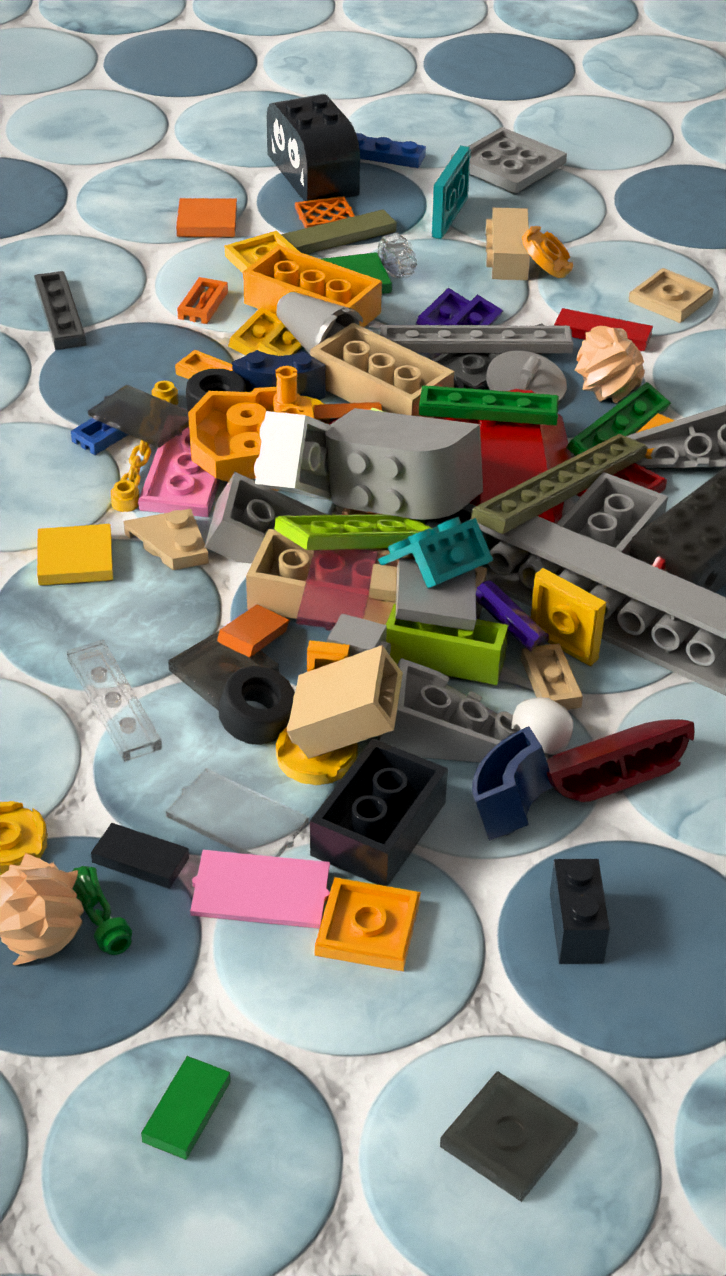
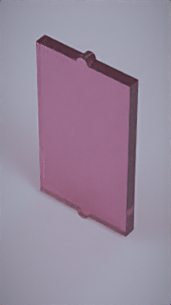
(336, 586)

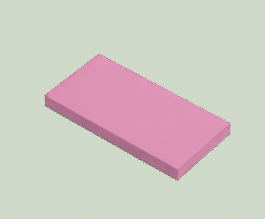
(177, 481)

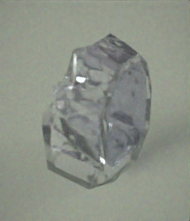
(397, 256)

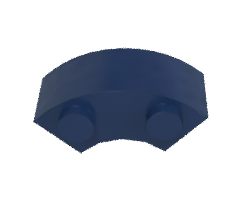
(259, 372)
(510, 782)

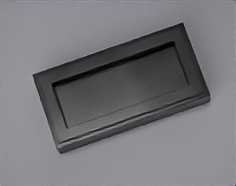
(140, 855)

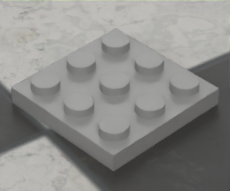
(512, 160)

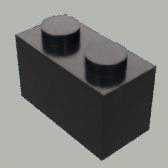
(579, 911)

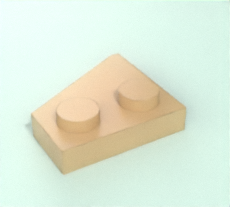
(171, 537)

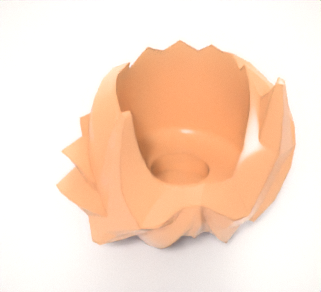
(610, 363)
(38, 909)

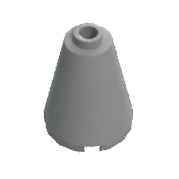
(313, 319)

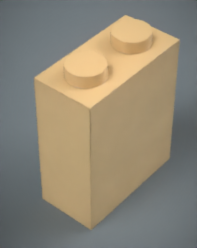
(345, 702)

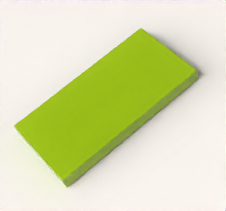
(347, 531)

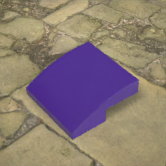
(454, 309)
(509, 613)

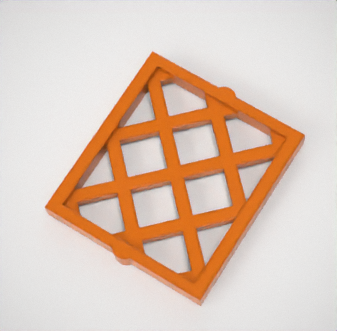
(330, 203)

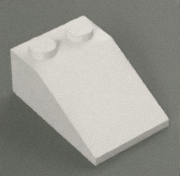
(293, 455)

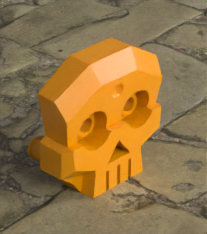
(228, 424)

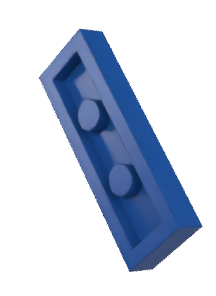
(391, 152)

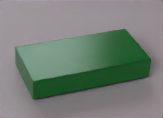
(186, 1107)

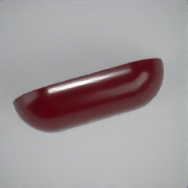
(620, 759)

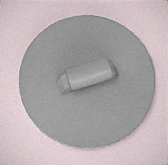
(526, 372)

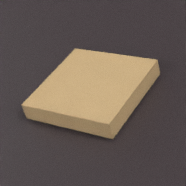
(671, 295)

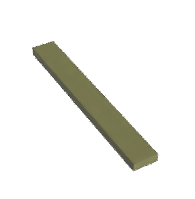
(557, 484)

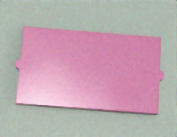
(260, 889)

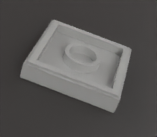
(444, 604)

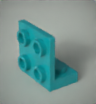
(445, 551)

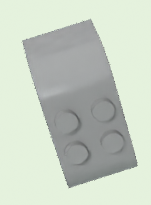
(403, 464)

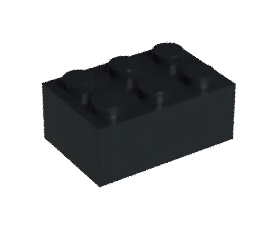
(378, 812)

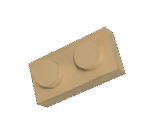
(552, 675)

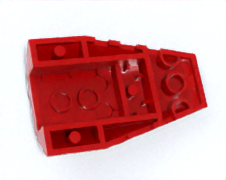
(517, 453)

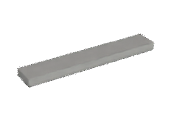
(480, 338)

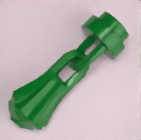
(113, 933)

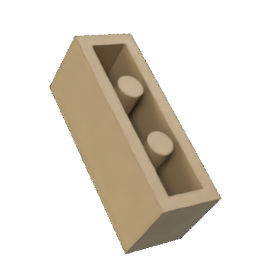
(505, 244)

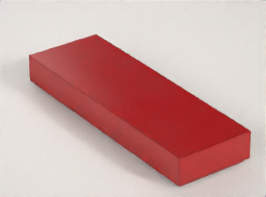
(583, 322)

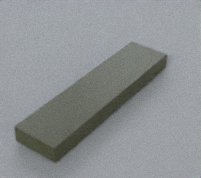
(342, 232)

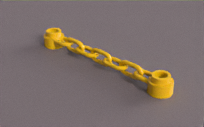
(126, 492)

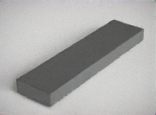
(60, 310)

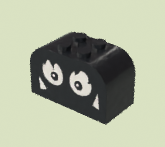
(314, 147)

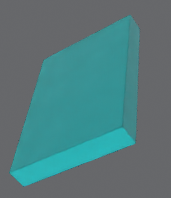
(451, 191)

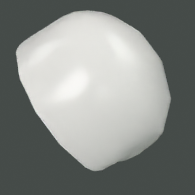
(547, 720)

